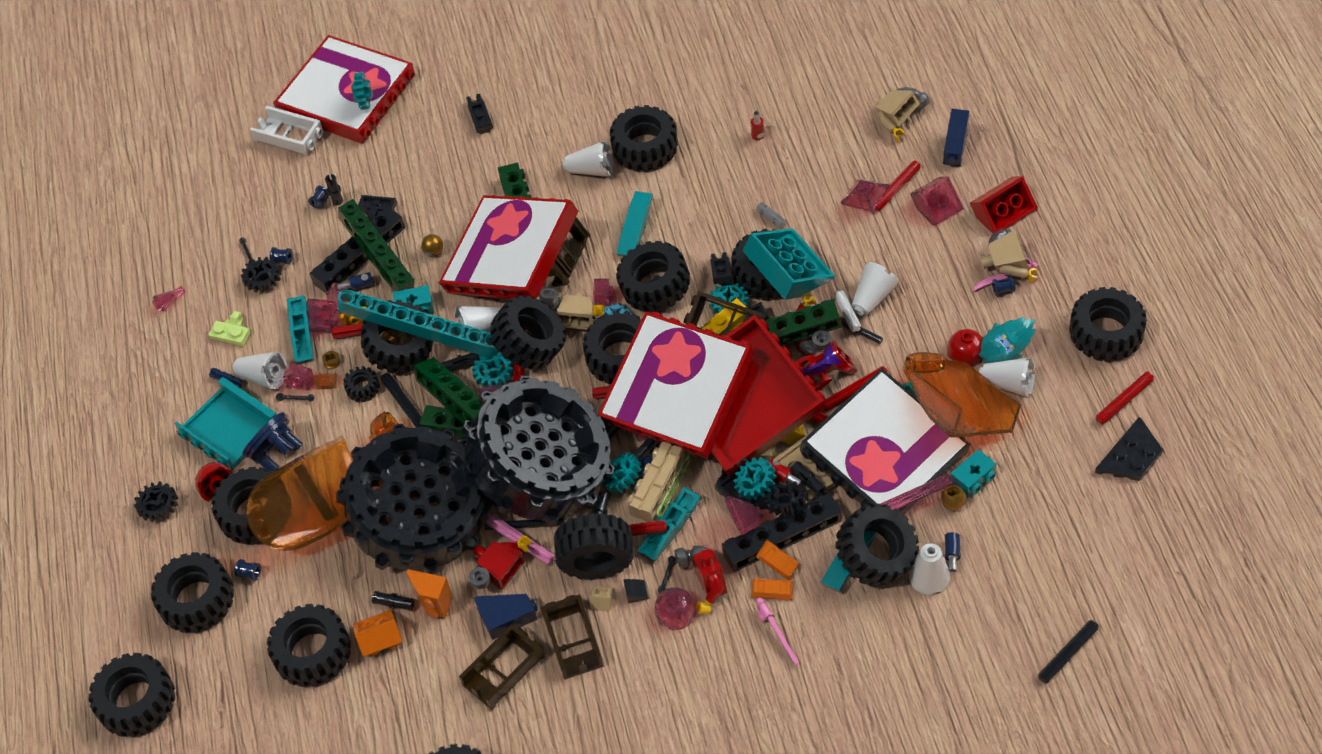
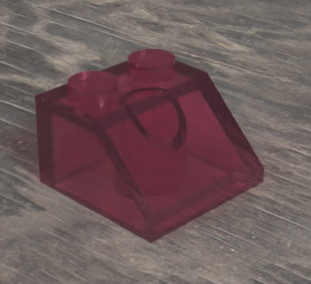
(937, 200)

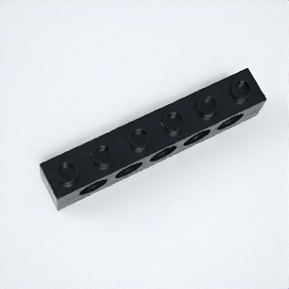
(350, 256)
(793, 533)

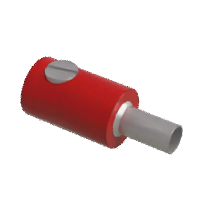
(757, 126)
(783, 473)

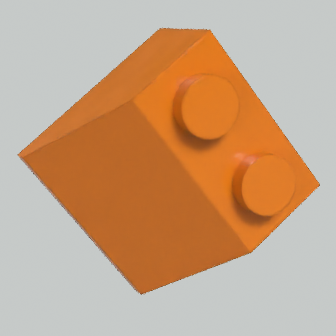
(432, 592)
(377, 633)

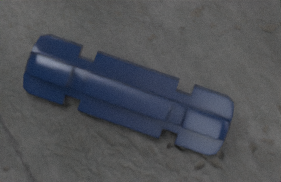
(218, 374)

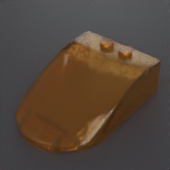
(959, 396)
(299, 499)

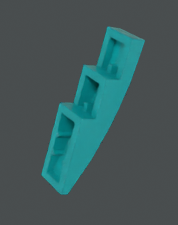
(634, 222)
(299, 329)
(675, 518)
(836, 575)

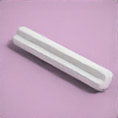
(847, 310)

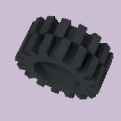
(361, 375)

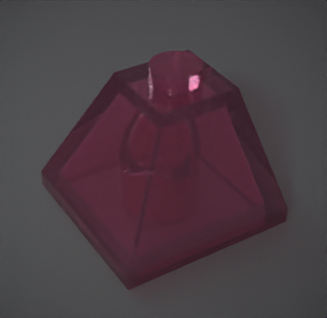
(865, 194)
(743, 513)

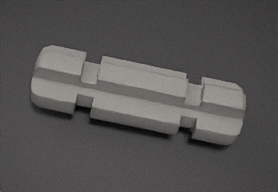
(771, 215)

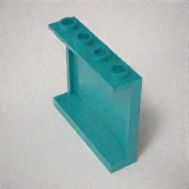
(226, 424)

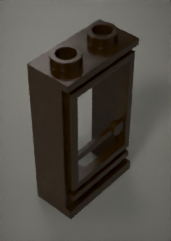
(564, 267)
(699, 301)
(581, 662)
(483, 689)

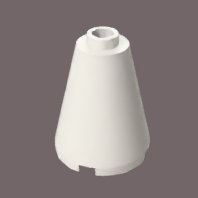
(590, 161)
(872, 288)
(476, 316)
(262, 369)
(1011, 375)
(930, 571)

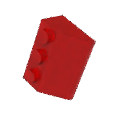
(1004, 204)

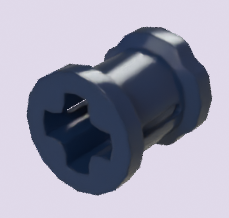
(319, 197)
(287, 255)
(1003, 285)
(247, 569)

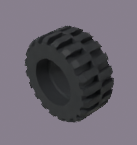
(643, 122)
(647, 259)
(750, 276)
(601, 335)
(516, 343)
(1104, 343)
(393, 356)
(228, 499)
(893, 529)
(593, 546)
(204, 610)
(295, 626)
(118, 676)

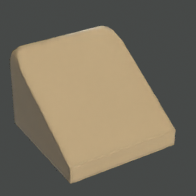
(601, 598)

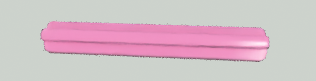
(514, 535)

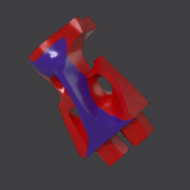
(829, 360)

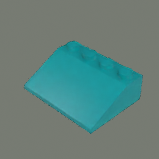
(787, 262)

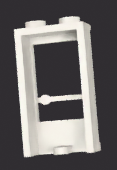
(276, 118)

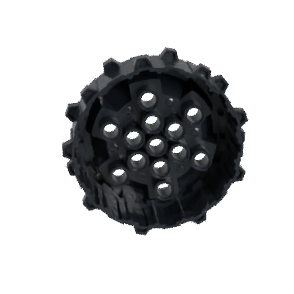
(537, 449)
(400, 542)

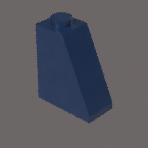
(956, 137)
(503, 610)

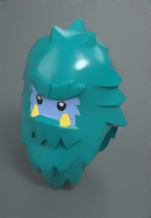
(1007, 340)

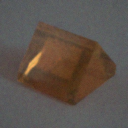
(325, 381)

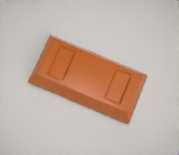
(777, 560)
(772, 589)

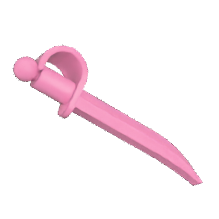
(988, 281)
(765, 614)

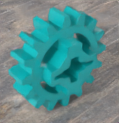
(361, 90)
(726, 292)
(492, 370)
(624, 473)
(755, 478)

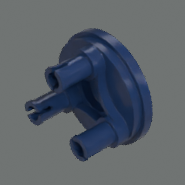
(272, 433)

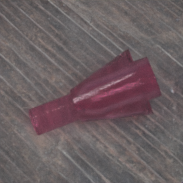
(163, 300)

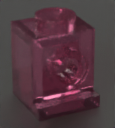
(603, 292)
(299, 377)

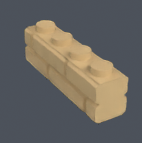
(656, 481)

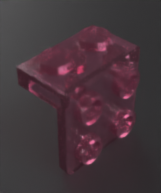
(323, 313)

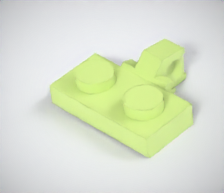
(230, 331)

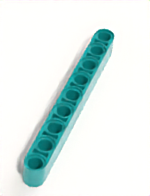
(411, 317)

